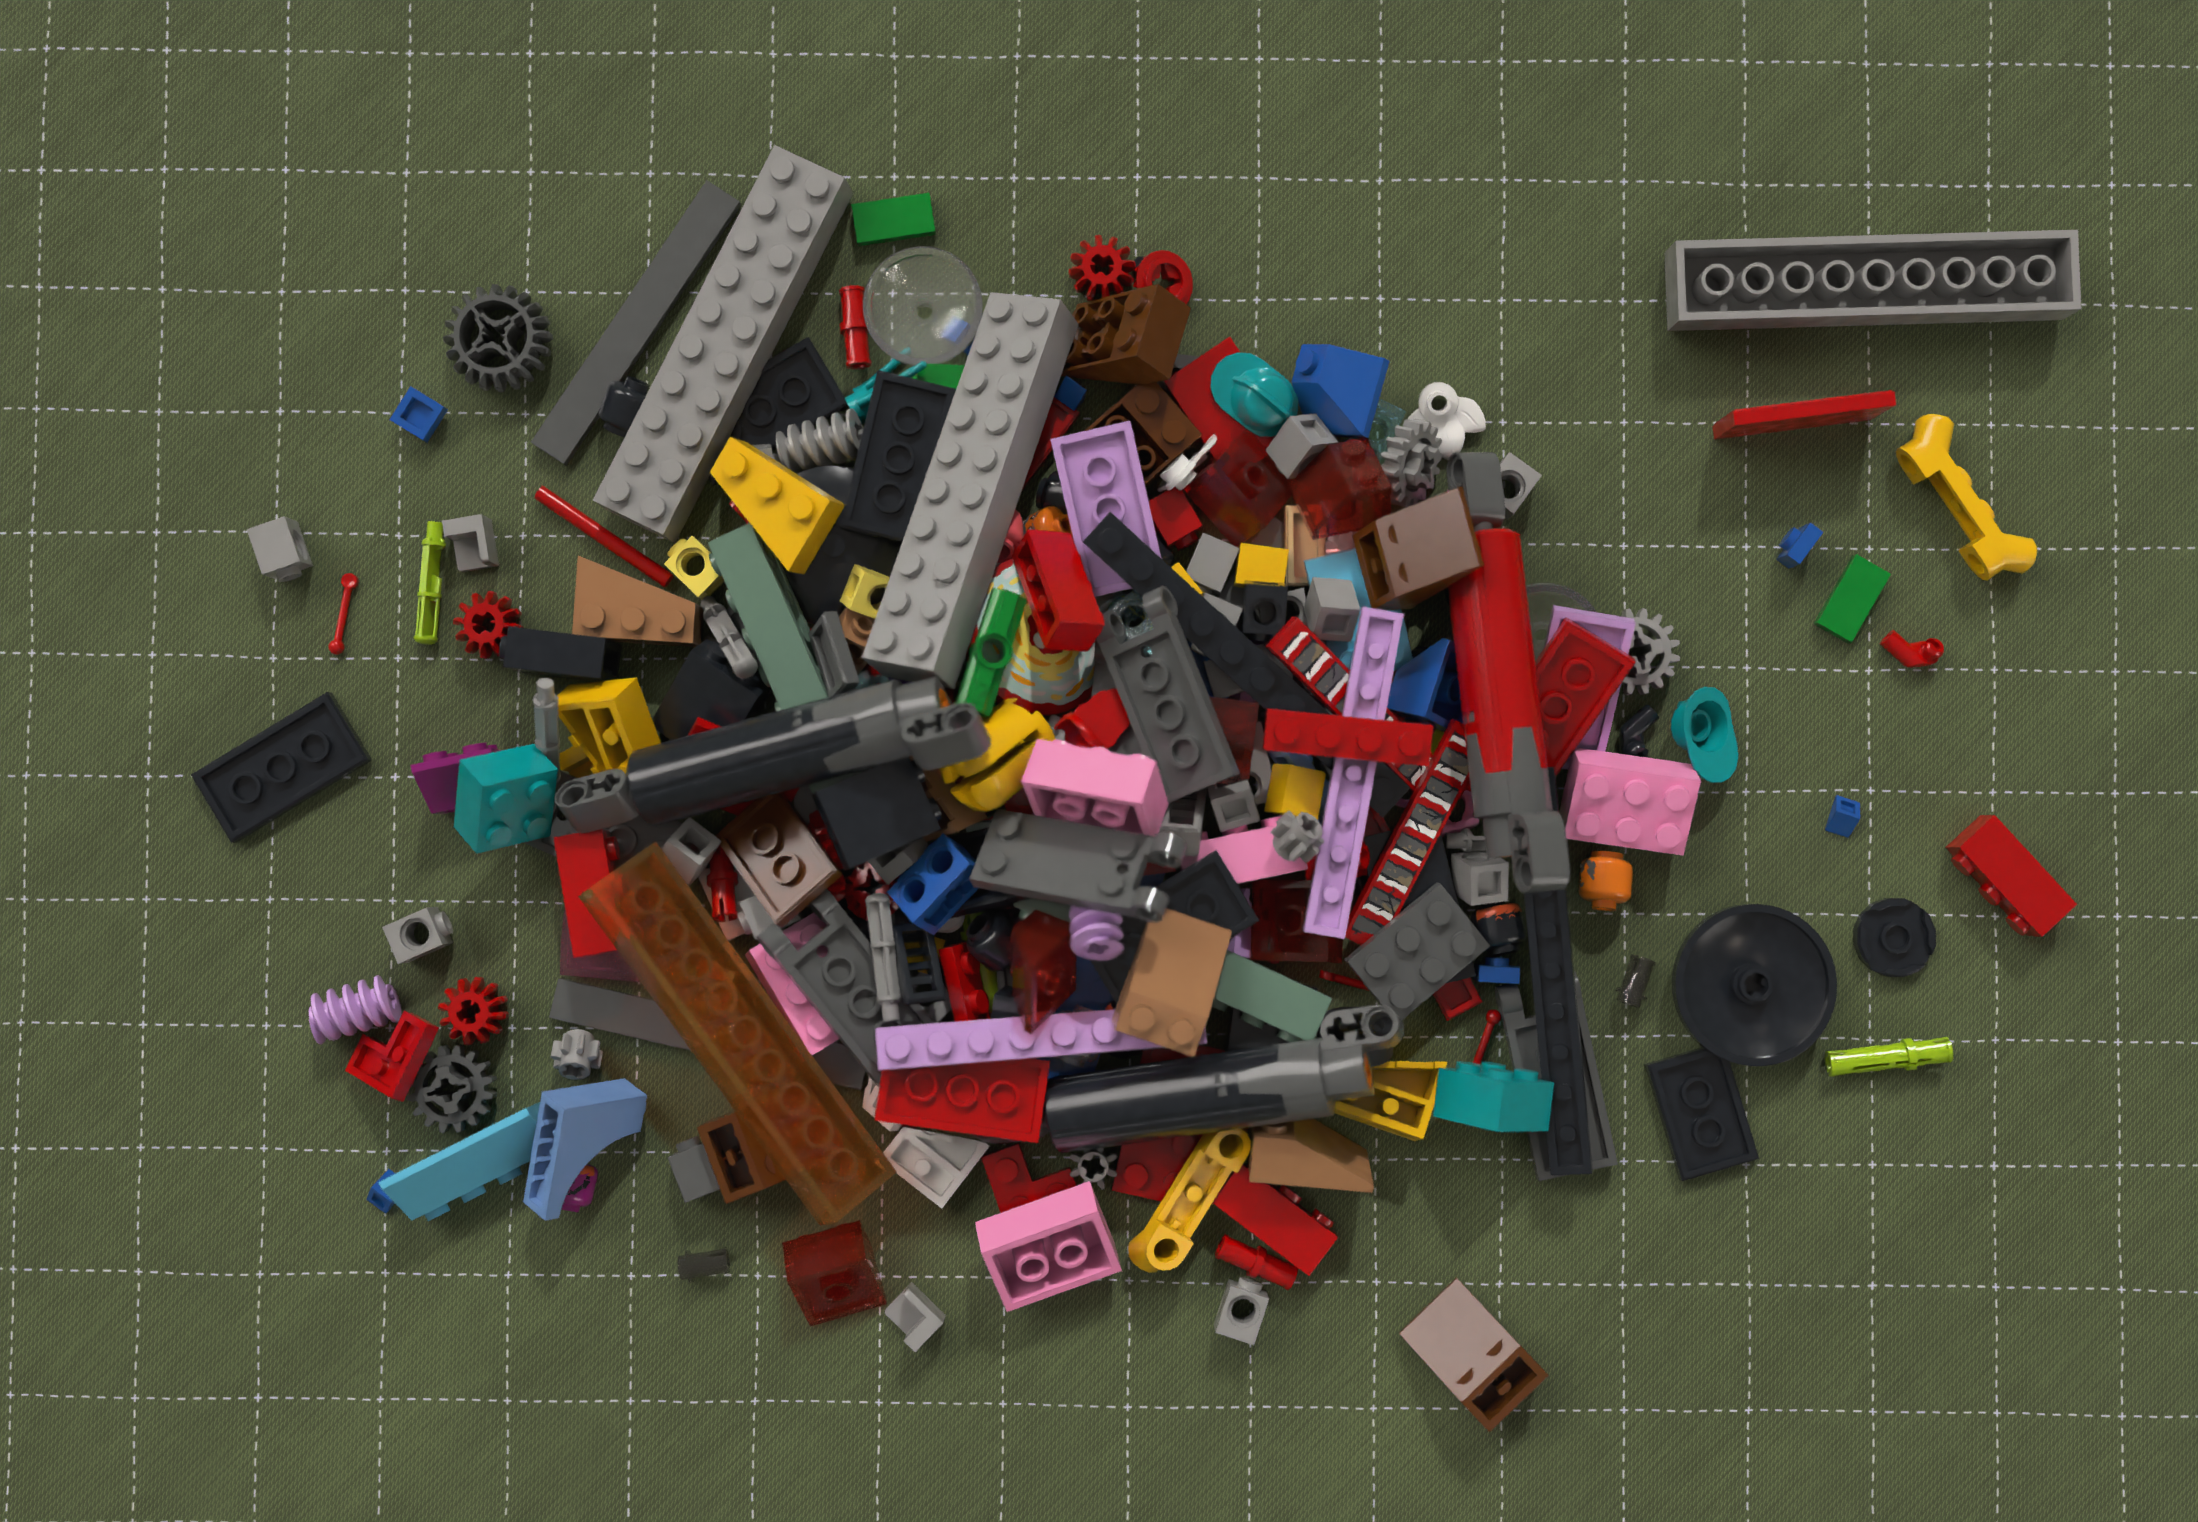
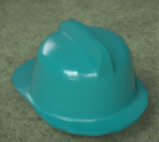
(1253, 393)
(1707, 733)

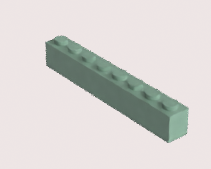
(770, 621)
(1245, 986)

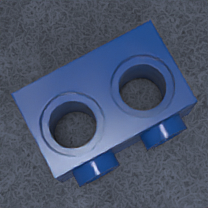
(942, 888)

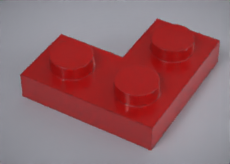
(394, 1065)
(1013, 1182)

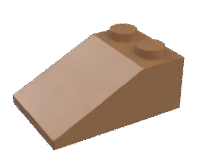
(1172, 982)
(1307, 1156)

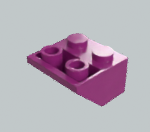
(439, 776)

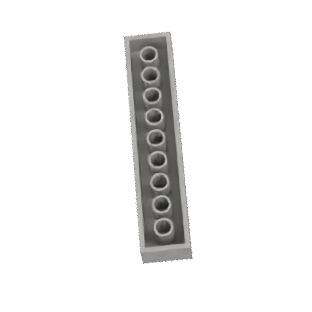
(1872, 280)
(724, 344)
(971, 489)

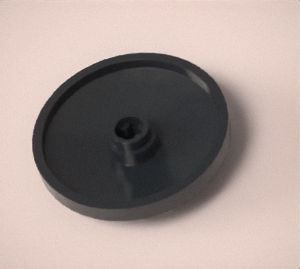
(828, 573)
(1754, 984)

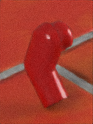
(1913, 654)

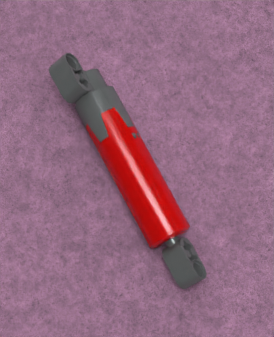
(1502, 690)

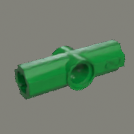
(999, 628)

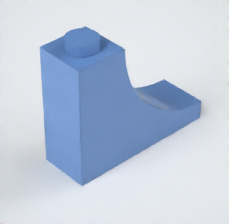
(571, 1131)

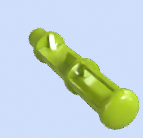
(430, 585)

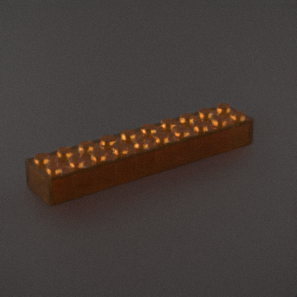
(738, 1035)

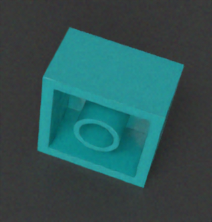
(505, 798)
(1493, 1097)

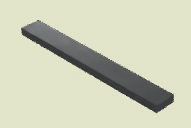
(637, 321)
(644, 1020)

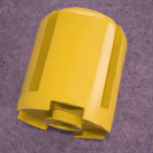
(1000, 770)

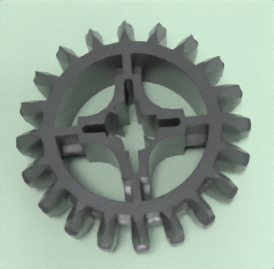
(485, 347)

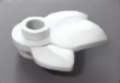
(1454, 420)
(1181, 471)

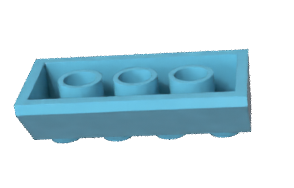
(464, 1167)

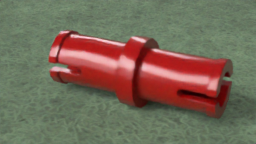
(854, 328)
(722, 883)
(1256, 1262)

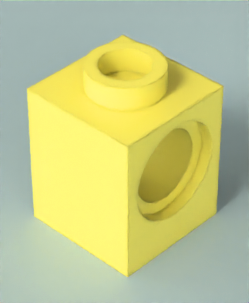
(680, 553)
(859, 590)

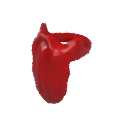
(1096, 722)

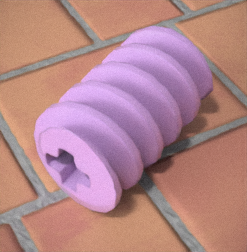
(1095, 933)
(353, 1010)

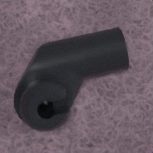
(1632, 732)

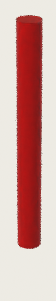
(603, 536)

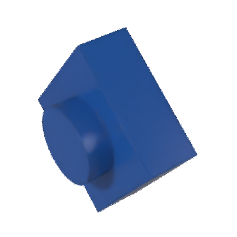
(418, 414)
(1797, 544)
(1497, 971)

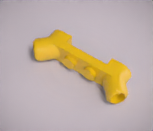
(1929, 458)
(1168, 1232)

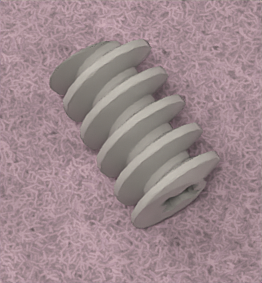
(820, 446)

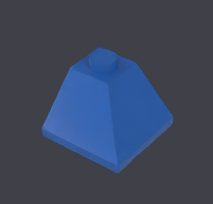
(1339, 387)
(1428, 687)

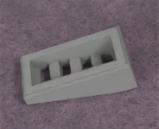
(1185, 820)

